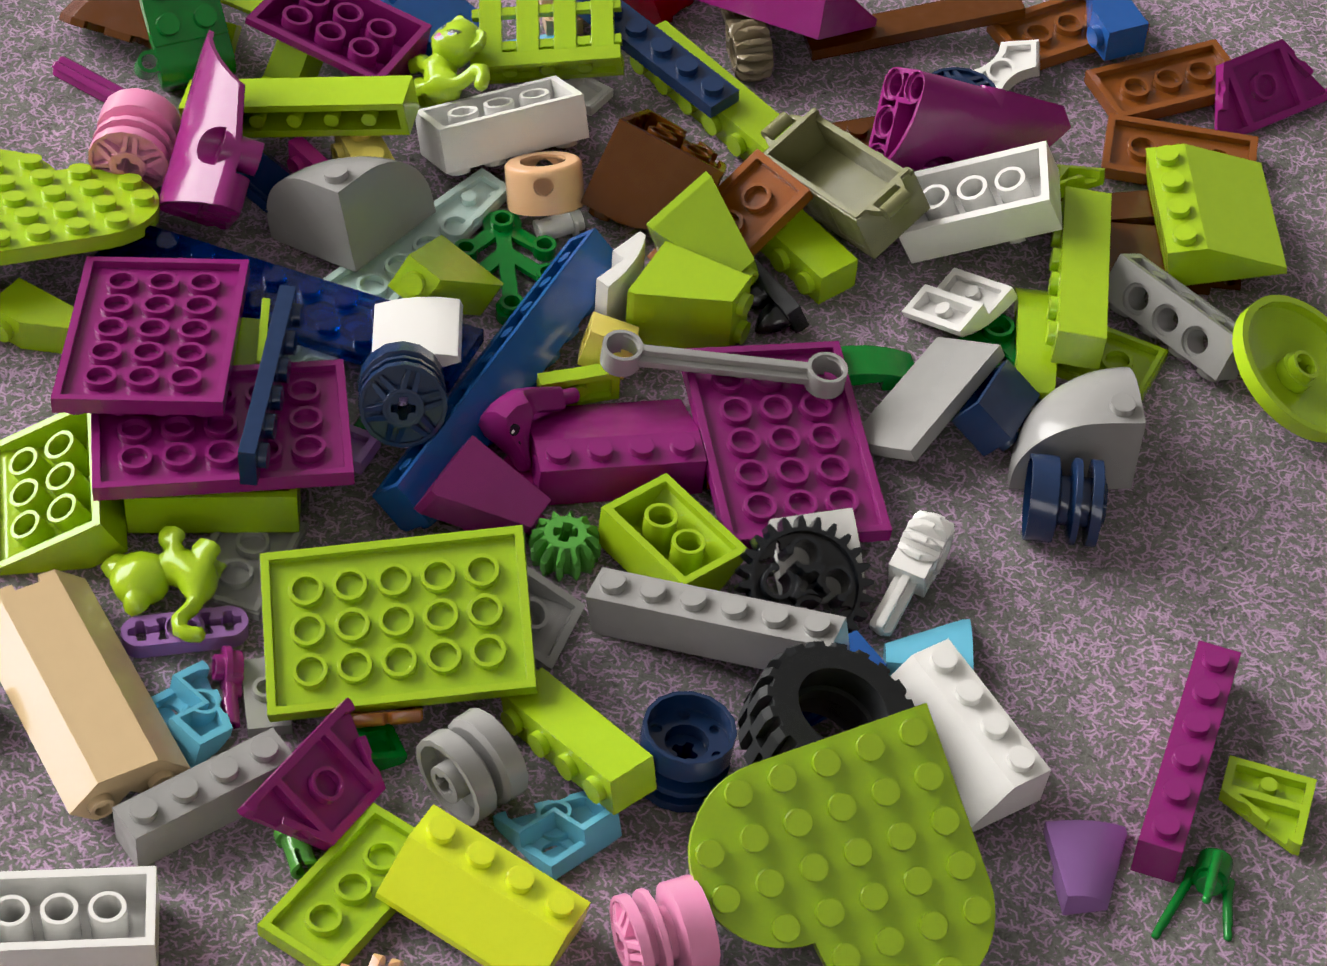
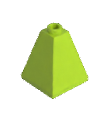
(704, 226)

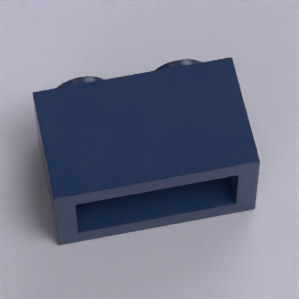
(996, 409)

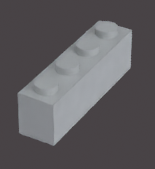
(196, 799)

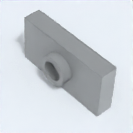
(255, 700)

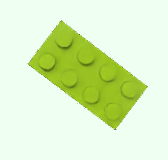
(334, 903)

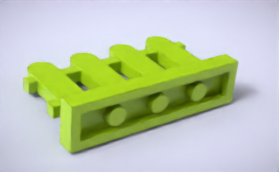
(564, 55)

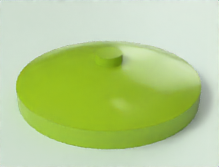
(1284, 362)

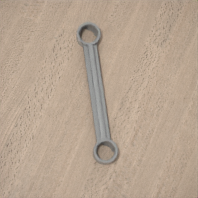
(723, 364)

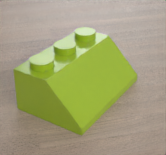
(669, 536)

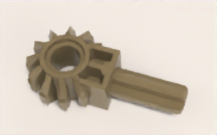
(748, 46)

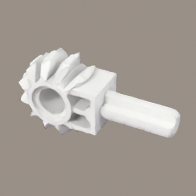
(913, 567)

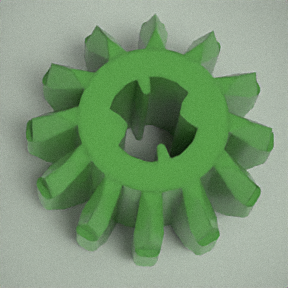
(565, 545)

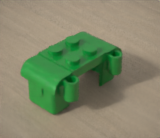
(176, 39)

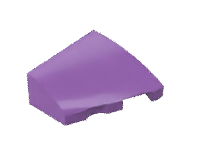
(1084, 862)

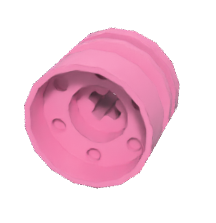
(135, 135)
(666, 930)

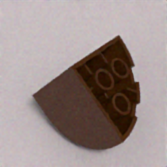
(646, 169)

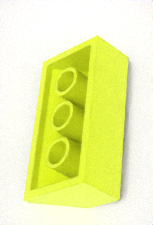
(481, 895)

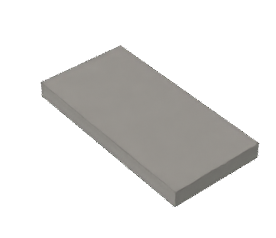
(929, 397)

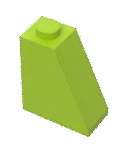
(448, 272)

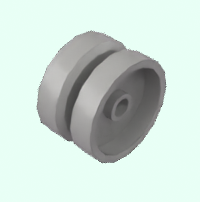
(472, 766)

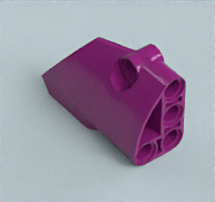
(942, 120)
(211, 148)

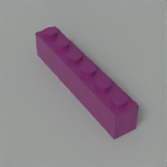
(1185, 762)

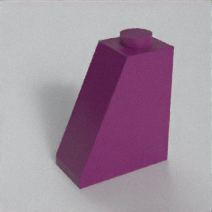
(482, 492)

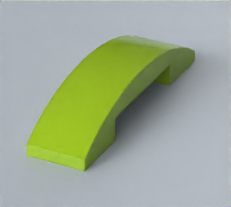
(1032, 354)

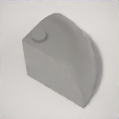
(348, 208)
(1085, 419)

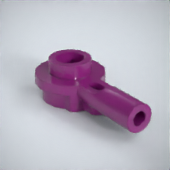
(229, 670)

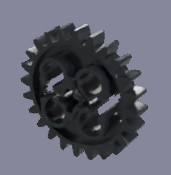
(827, 558)

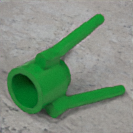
(1210, 878)

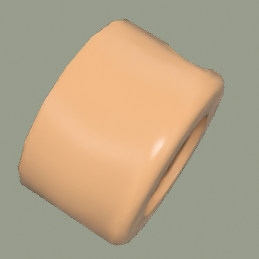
(544, 189)

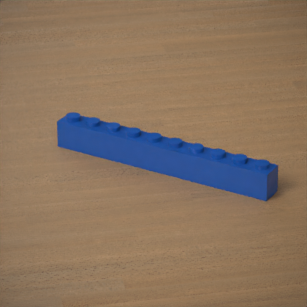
(510, 361)

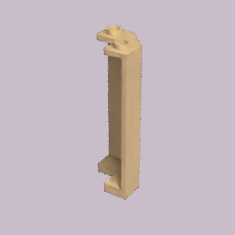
(81, 696)

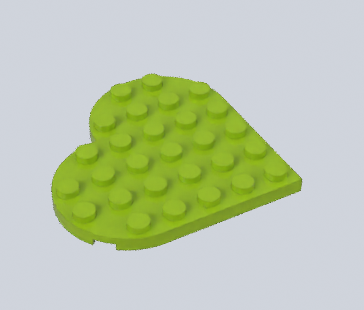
(68, 209)
(849, 851)

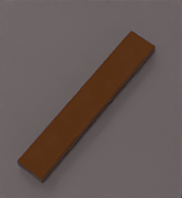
(918, 23)

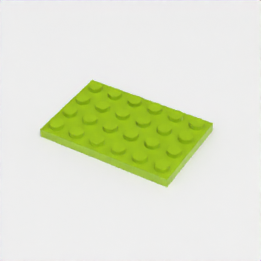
(397, 623)

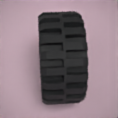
(817, 681)

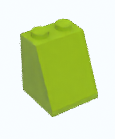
(689, 301)

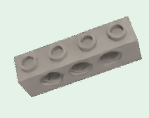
(1134, 276)

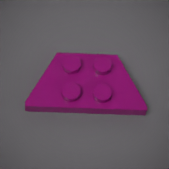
(1263, 88)
(319, 784)

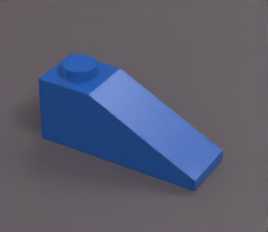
(1115, 28)

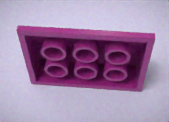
(807, 17)
(346, 34)
(613, 449)

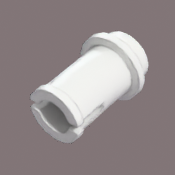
(560, 225)

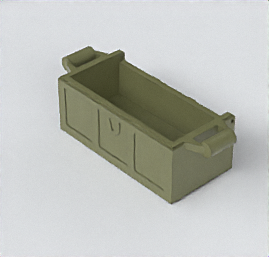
(852, 185)

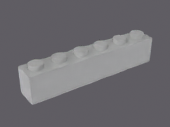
(704, 619)

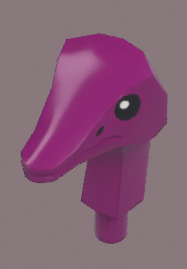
(510, 418)

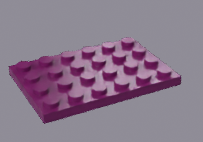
(152, 337)
(783, 449)
(200, 454)

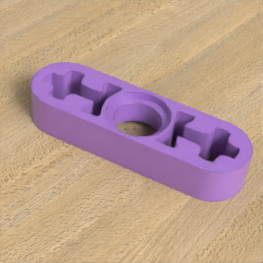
(155, 646)

